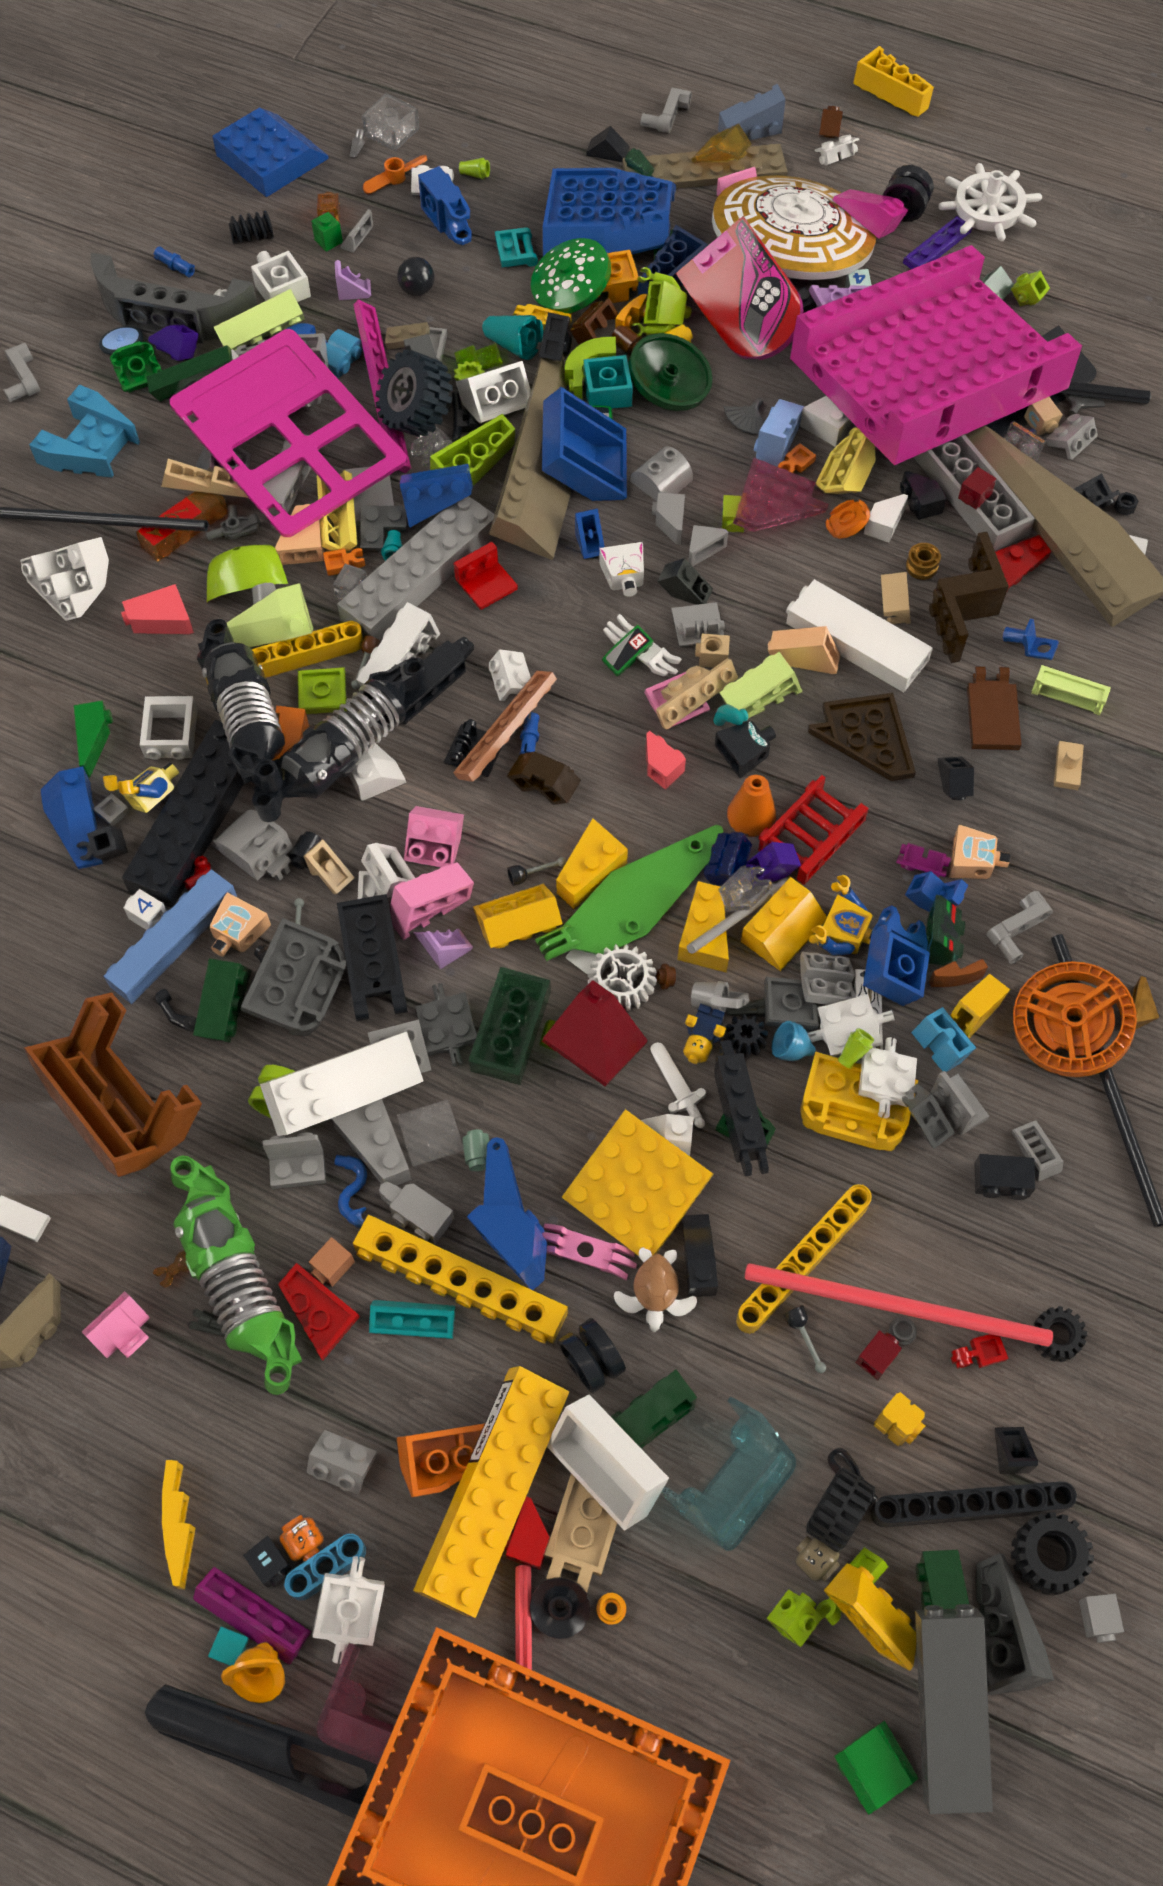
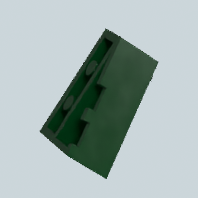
(221, 1000)
(657, 1409)
(941, 1579)

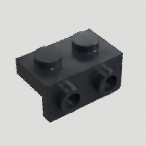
(1097, 491)

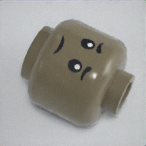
(816, 1559)

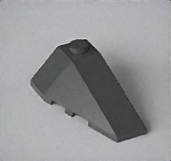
(1013, 1646)

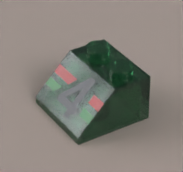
(944, 932)

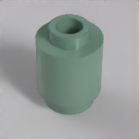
(475, 1149)

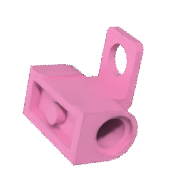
(118, 1327)

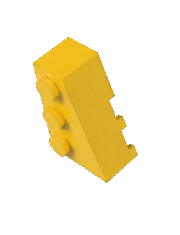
(589, 864)
(704, 914)

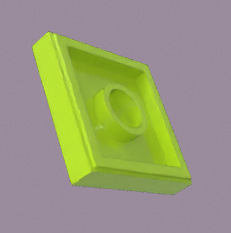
(321, 690)

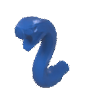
(352, 1163)

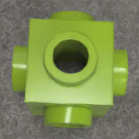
(1030, 288)
(795, 1617)

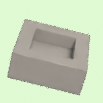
(111, 810)

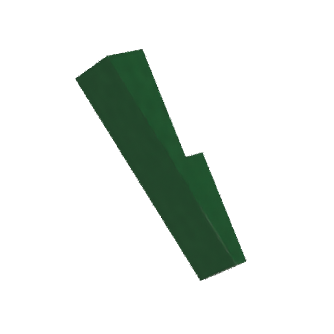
(172, 379)

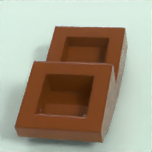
(952, 975)

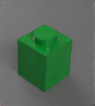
(327, 231)

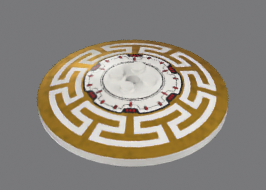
(797, 225)

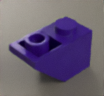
(176, 340)
(777, 860)

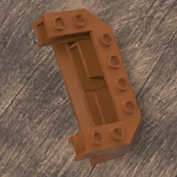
(104, 1097)

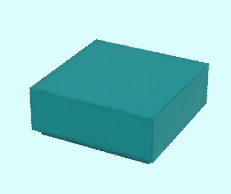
(228, 1646)

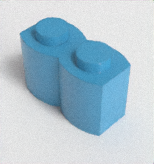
(342, 351)

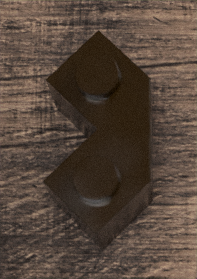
(550, 777)

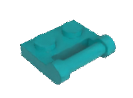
(509, 249)

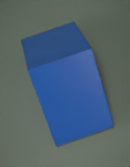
(589, 533)

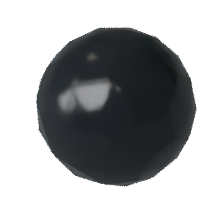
(415, 276)

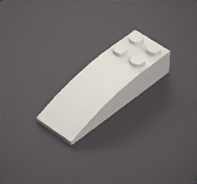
(341, 1084)

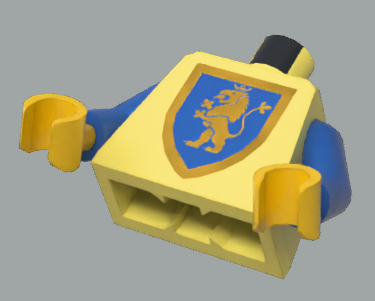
(146, 788)

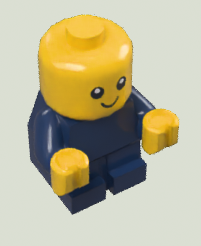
(703, 1031)

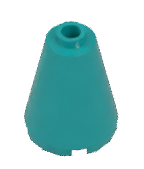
(515, 333)

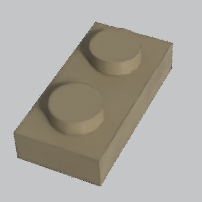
(396, 335)

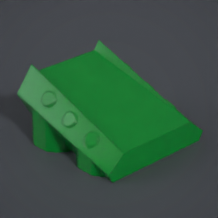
(134, 364)
(876, 1767)

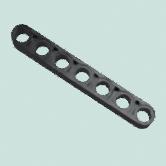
(987, 1504)

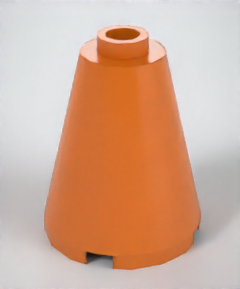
(752, 807)

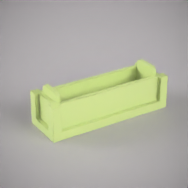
(1071, 689)

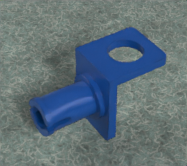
(1030, 641)

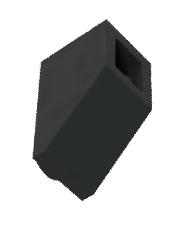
(684, 582)

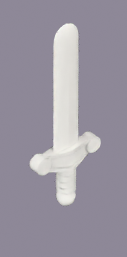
(685, 1098)

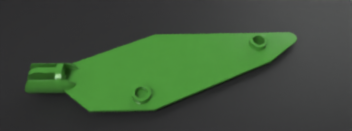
(632, 898)

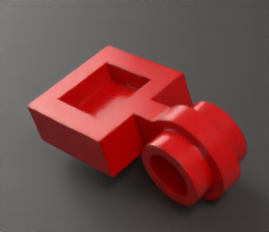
(986, 1349)

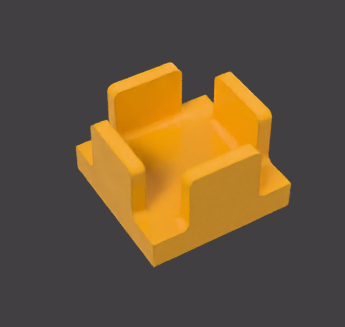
(622, 276)

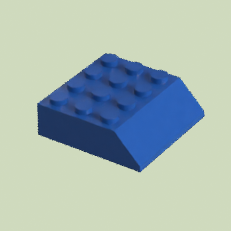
(266, 150)
(583, 448)

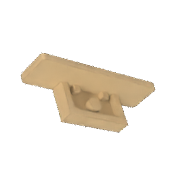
(693, 690)

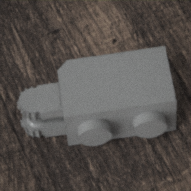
(417, 1210)

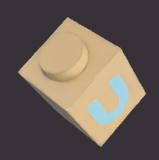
(1043, 416)

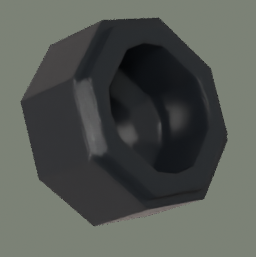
(1126, 503)

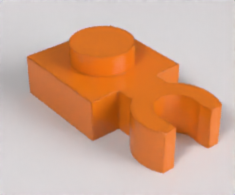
(798, 459)
(337, 559)

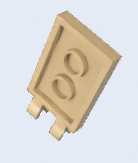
(580, 1535)

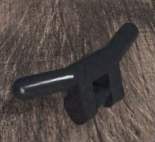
(463, 418)

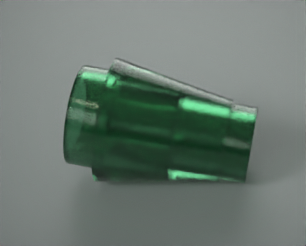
(638, 162)

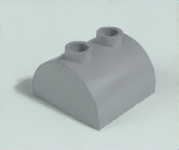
(663, 473)

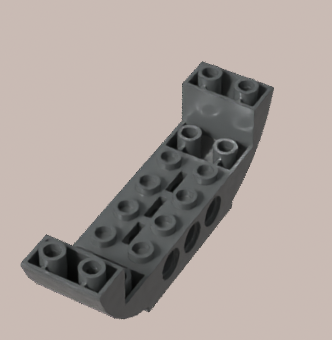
(158, 306)

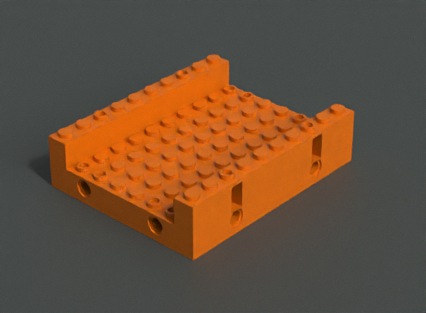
(525, 1786)

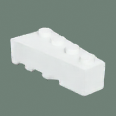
(401, 641)

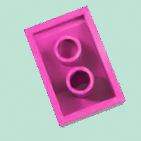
(874, 211)

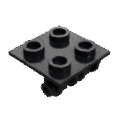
(464, 742)

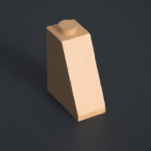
(303, 546)
(806, 648)

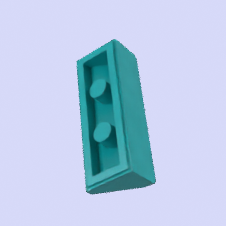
(412, 1319)

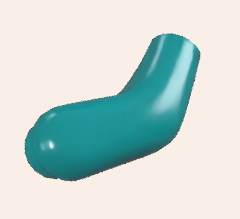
(730, 714)

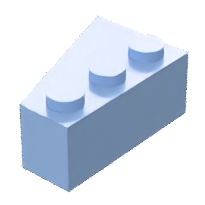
(778, 432)

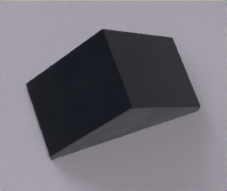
(608, 146)
(1014, 1451)

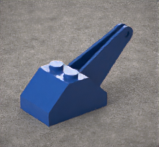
(505, 1224)

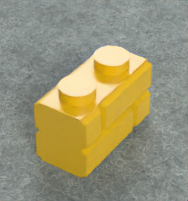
(900, 1420)

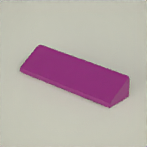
(251, 1614)

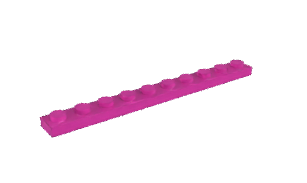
(376, 361)

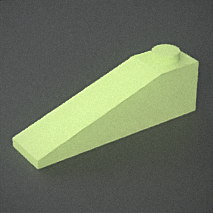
(273, 619)

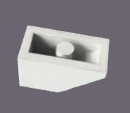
(885, 517)

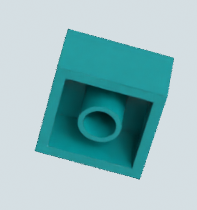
(608, 381)

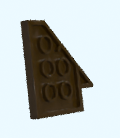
(868, 733)

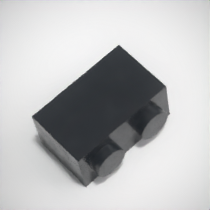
(1004, 1176)

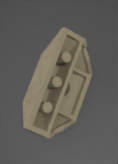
(30, 1324)

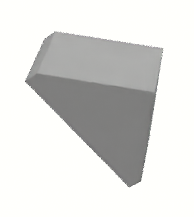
(706, 542)

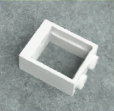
(169, 708)

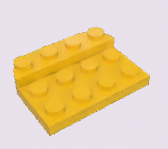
(836, 1109)

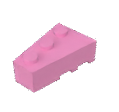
(427, 896)

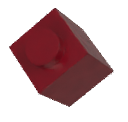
(977, 488)
(879, 1354)

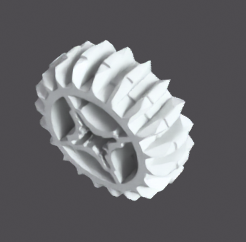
(636, 966)

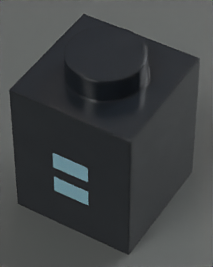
(268, 1562)

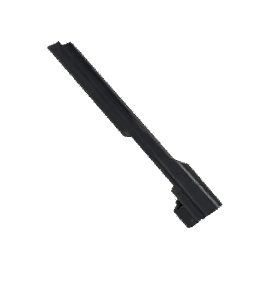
(253, 1745)

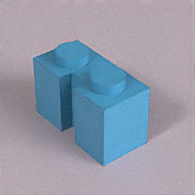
(944, 1038)

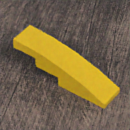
(176, 1533)

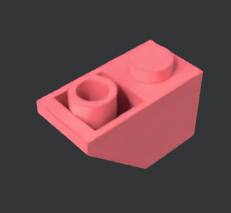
(663, 762)

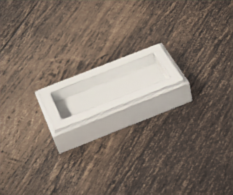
(22, 1219)

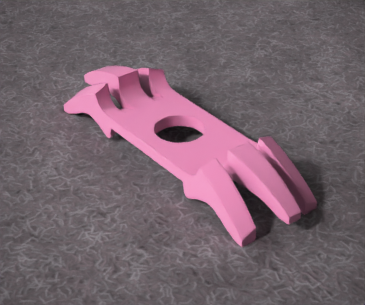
(600, 1257)

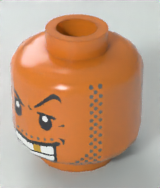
(301, 1538)

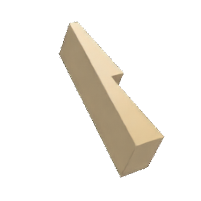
(192, 478)

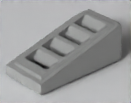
(1045, 1165)

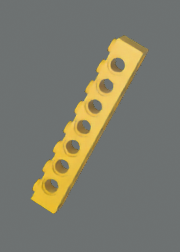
(377, 1231)

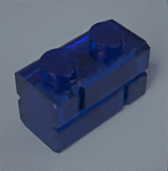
(727, 857)

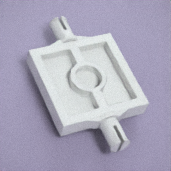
(845, 1017)
(887, 1076)
(348, 1609)

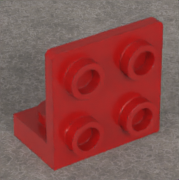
(483, 576)

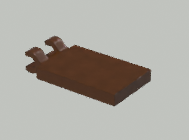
(993, 712)

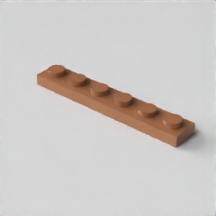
(504, 726)

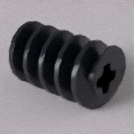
(250, 227)

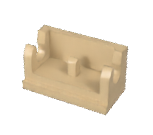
(895, 597)

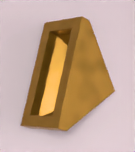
(1144, 1003)

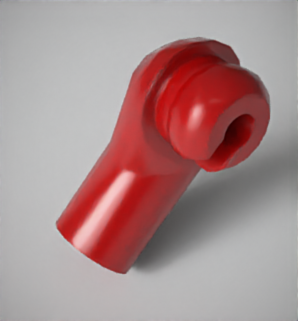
(202, 868)

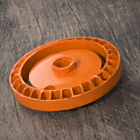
(1078, 1037)

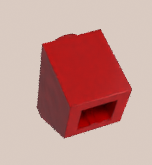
(529, 1539)

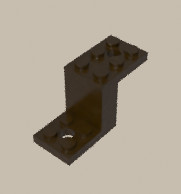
(968, 597)

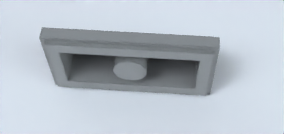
(358, 233)

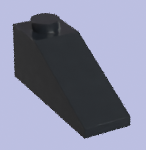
(699, 1256)

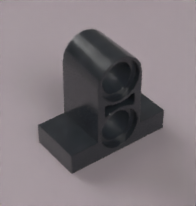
(556, 337)

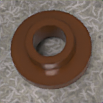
(666, 976)

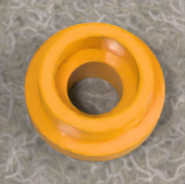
(616, 1600)

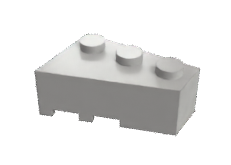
(375, 1142)

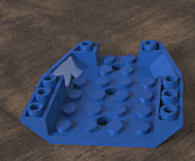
(617, 224)

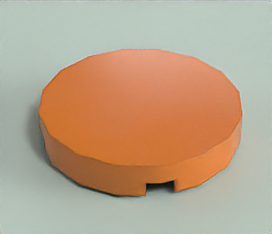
(848, 519)

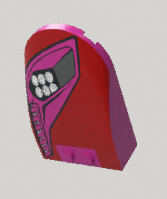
(744, 293)

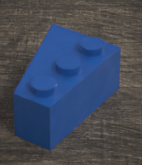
(434, 490)

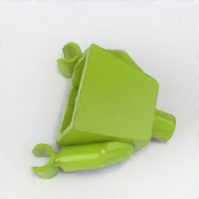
(664, 304)

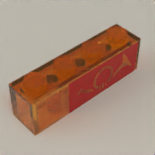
(198, 505)

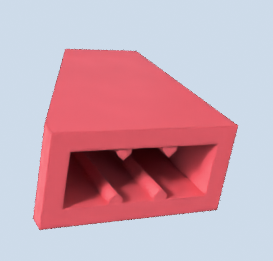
(157, 613)

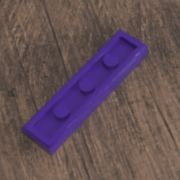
(936, 244)

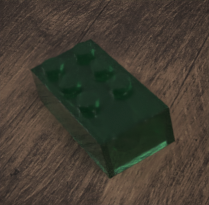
(510, 1026)

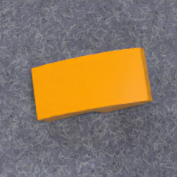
(632, 312)

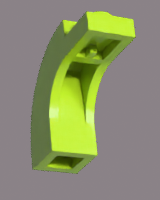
(590, 349)

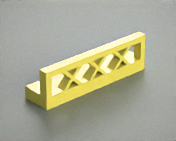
(343, 518)

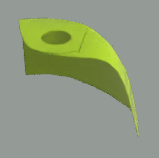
(243, 569)

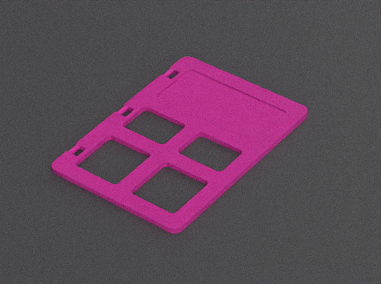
(261, 393)

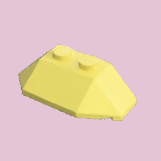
(848, 465)

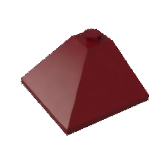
(596, 1034)

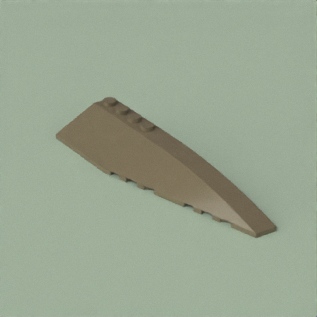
(531, 501)
(1078, 532)

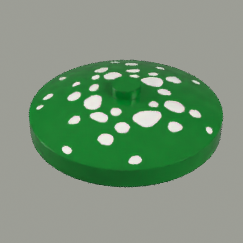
(571, 275)

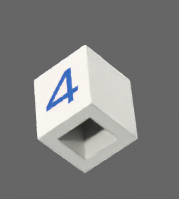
(144, 909)

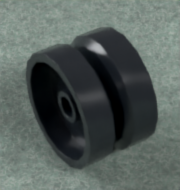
(913, 188)
(591, 1355)

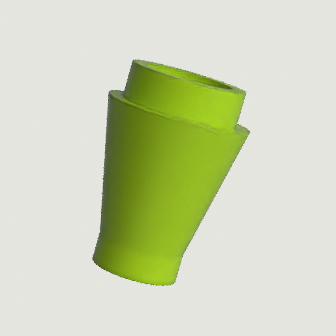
(476, 168)
(856, 1047)

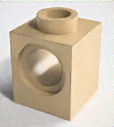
(712, 649)

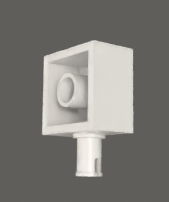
(278, 275)

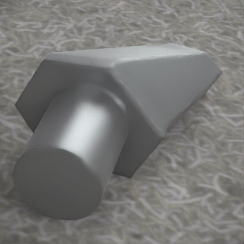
(357, 143)

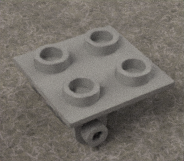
(696, 620)
(415, 1036)

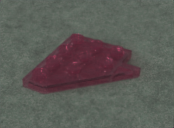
(775, 498)

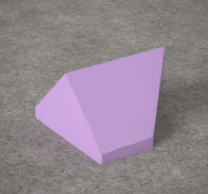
(349, 285)
(444, 946)

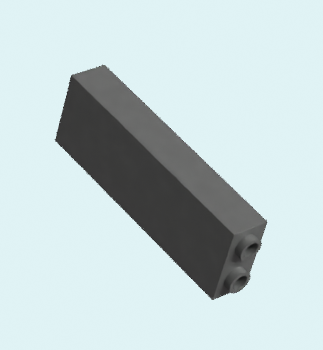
(953, 1710)

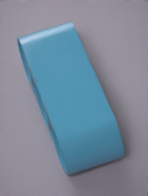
(310, 1568)

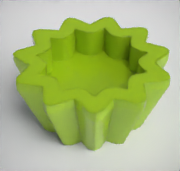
(467, 370)

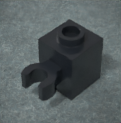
(104, 844)

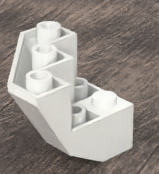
(69, 576)

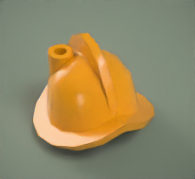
(256, 1674)

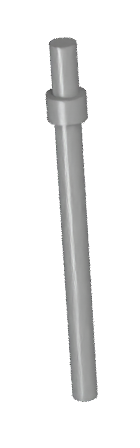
(731, 920)

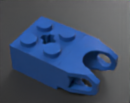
(444, 204)
(897, 959)

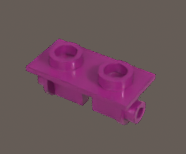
(913, 860)

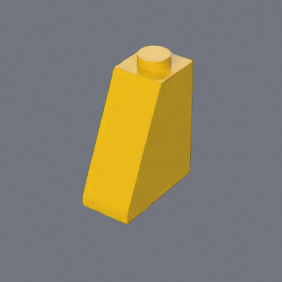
(979, 1004)

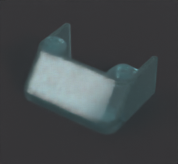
(742, 1485)

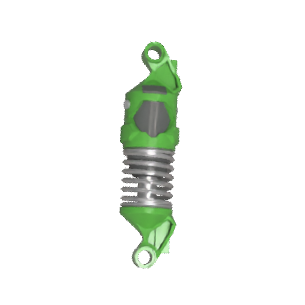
(225, 1263)

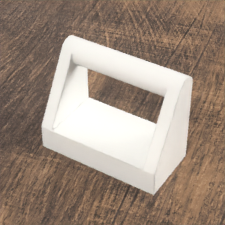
(381, 871)

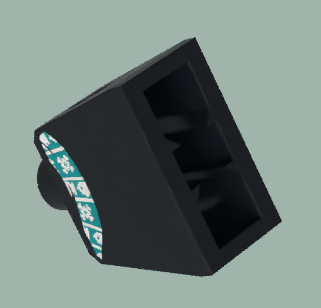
(744, 746)

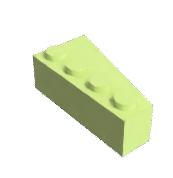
(260, 321)

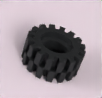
(1075, 1330)

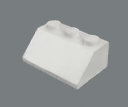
(495, 392)

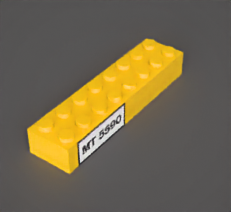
(491, 1492)

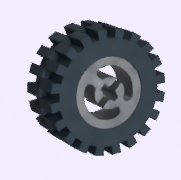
(430, 390)

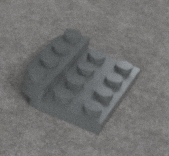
(296, 979)

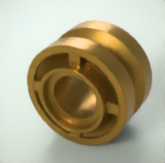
(923, 561)

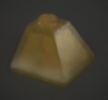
(724, 146)

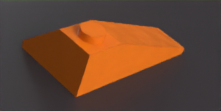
(436, 1458)

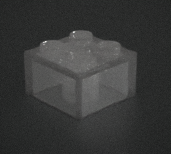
(390, 122)

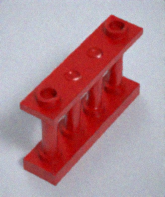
(821, 849)

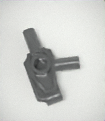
(235, 526)

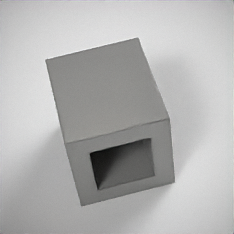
(1101, 1617)

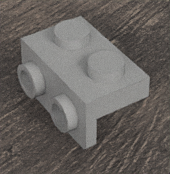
(1073, 434)
(340, 1462)

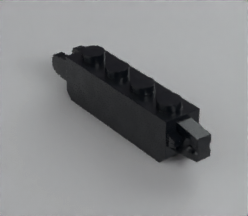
(443, 668)
(740, 1109)

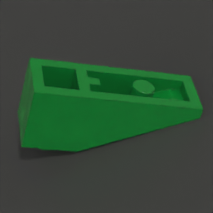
(92, 732)

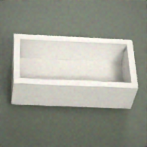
(607, 1462)

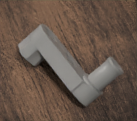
(677, 99)
(18, 357)
(1034, 912)

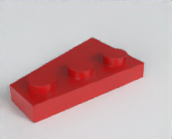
(1022, 558)
(318, 1309)

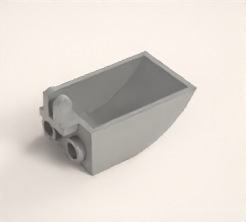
(255, 846)

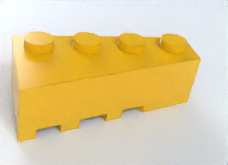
(893, 82)

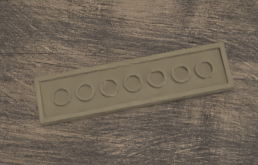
(685, 174)

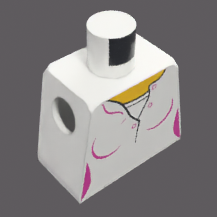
(623, 567)

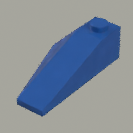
(70, 808)

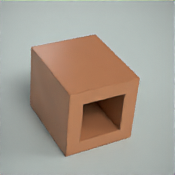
(331, 1262)

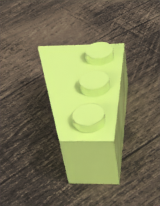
(762, 685)

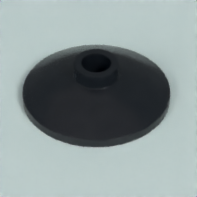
(556, 1621)

